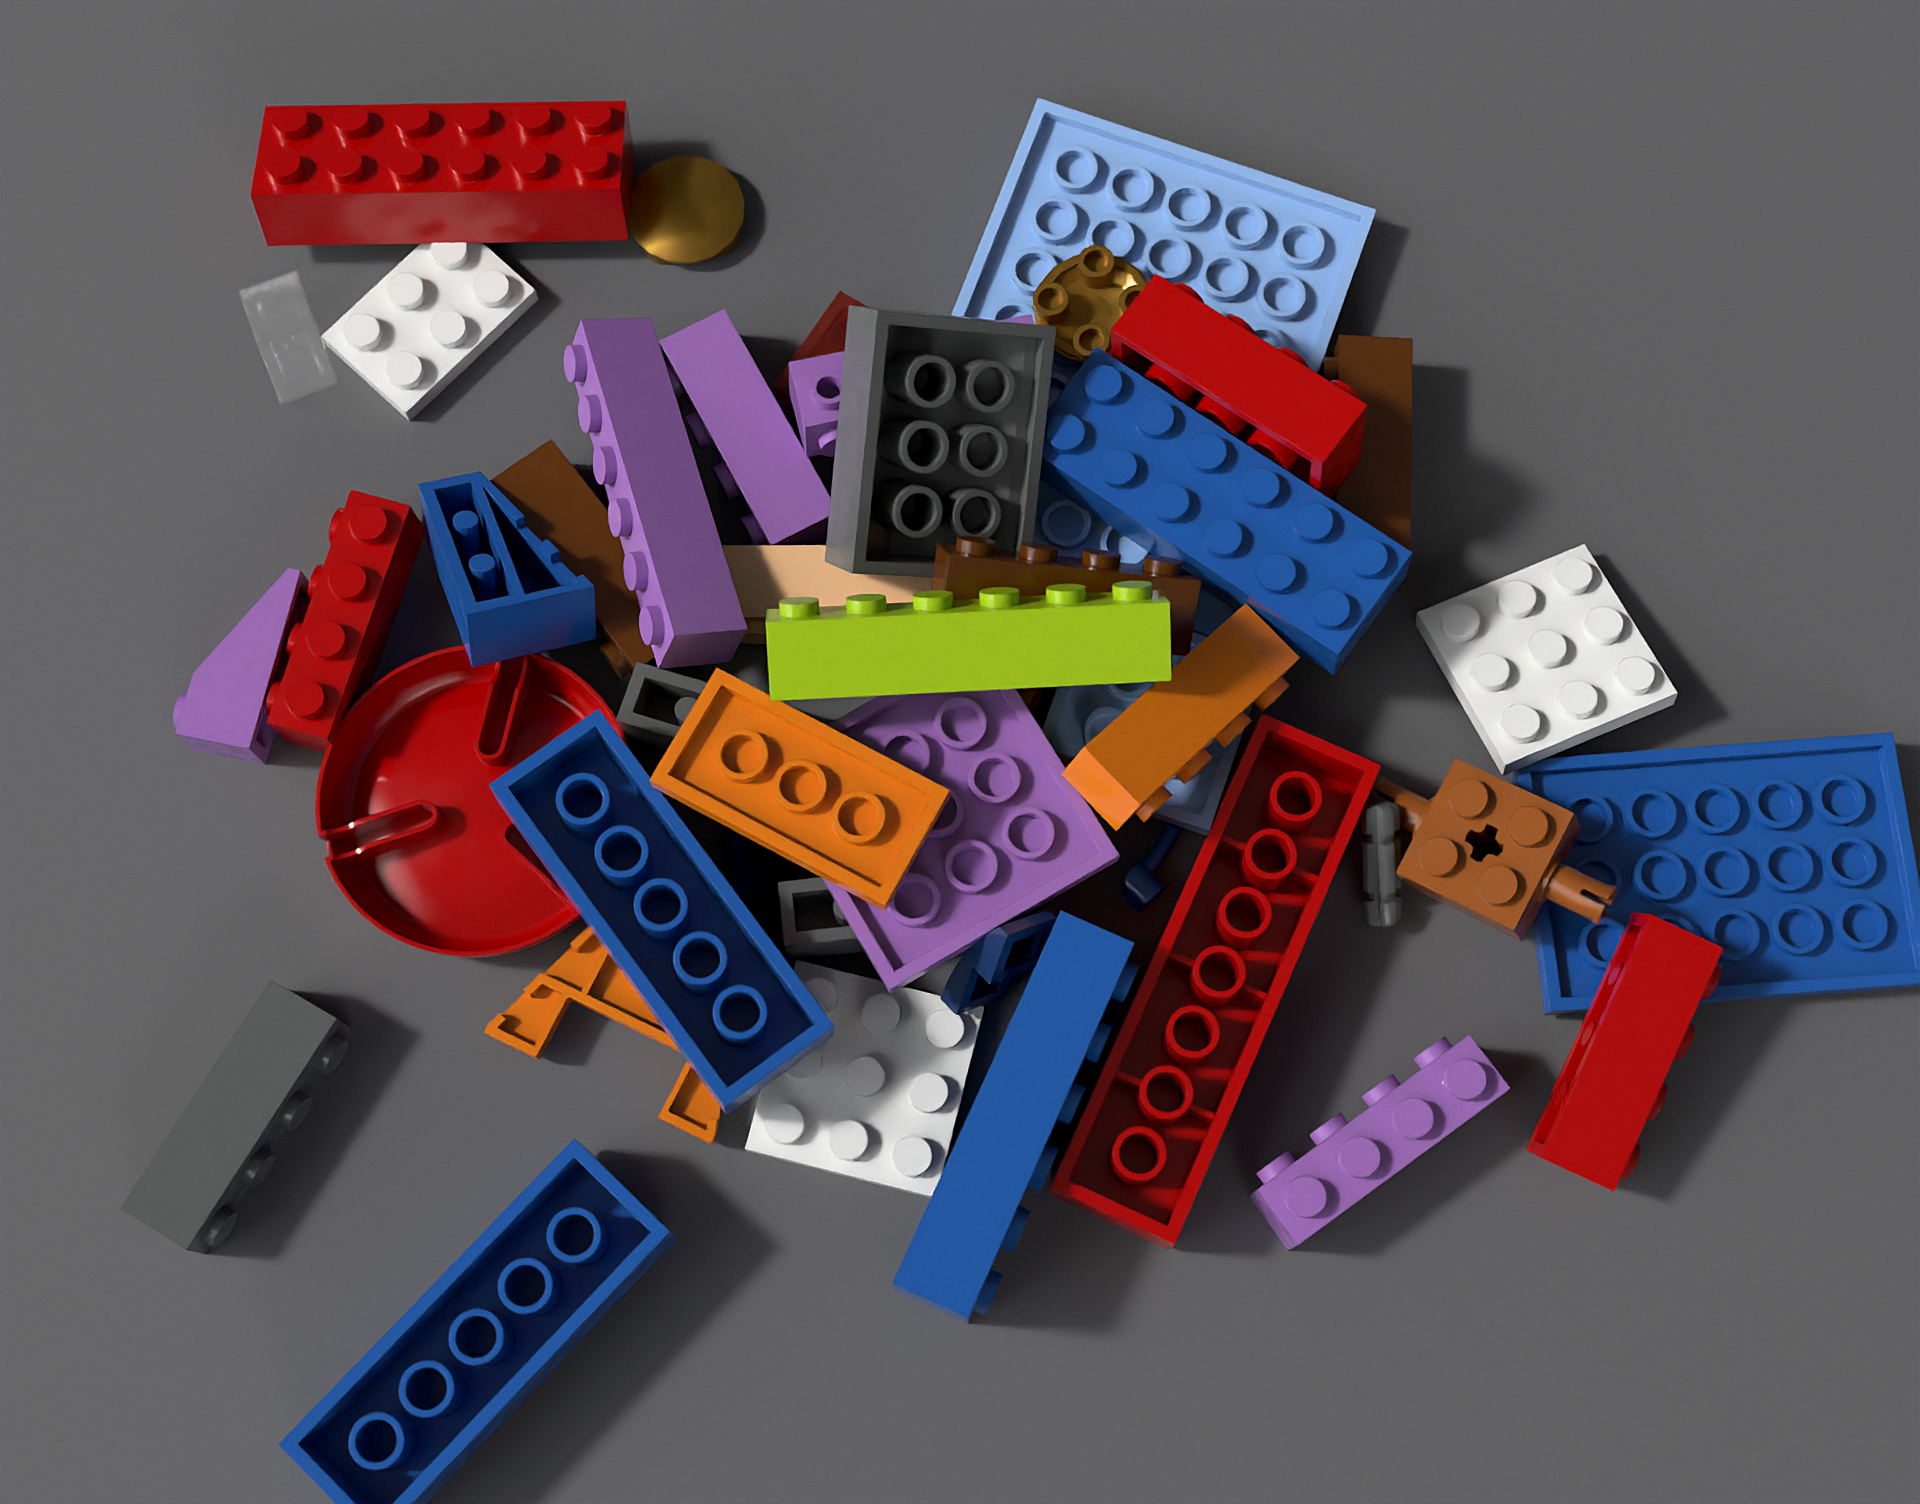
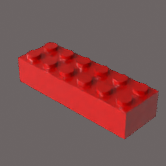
(444, 173)

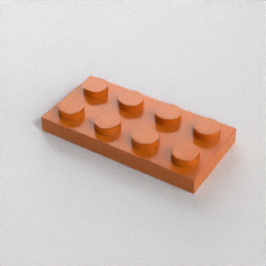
(800, 788)

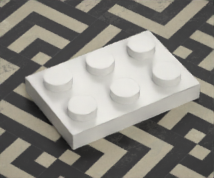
(429, 321)

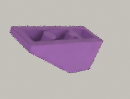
(229, 690)

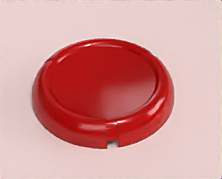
(413, 808)

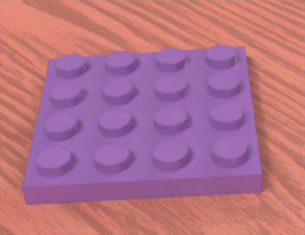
(999, 845)

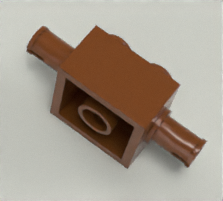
(1501, 889)

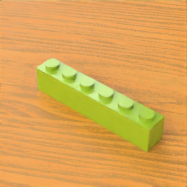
(968, 642)

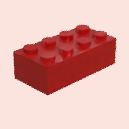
(1243, 383)

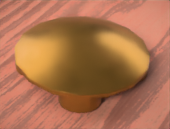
(686, 210)
(1086, 300)

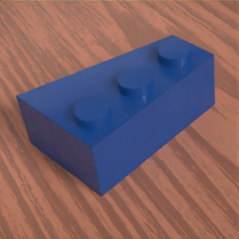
(498, 576)

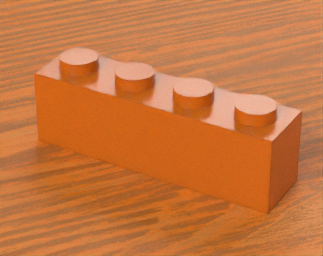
(1176, 720)

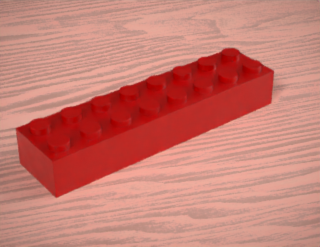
(1214, 982)

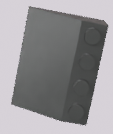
(935, 437)

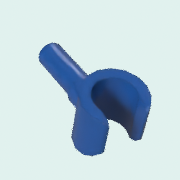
(1141, 885)

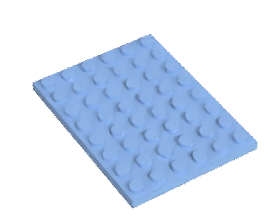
(1224, 229)

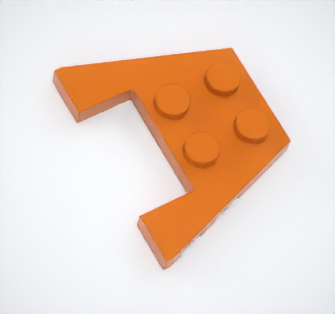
(594, 980)

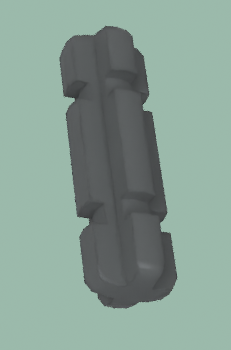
(1380, 862)

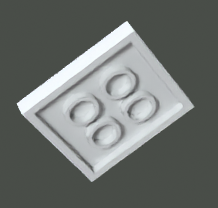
(1545, 659)
(878, 1092)

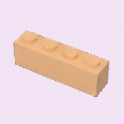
(779, 572)

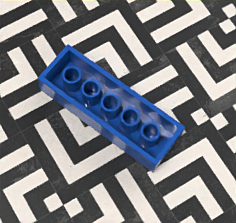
(1220, 509)
(663, 911)
(1013, 1117)
(481, 1337)

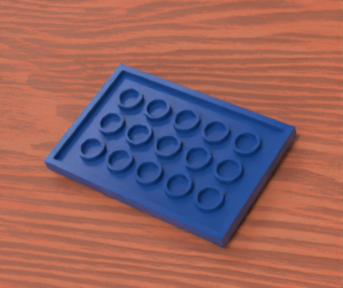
(1762, 847)

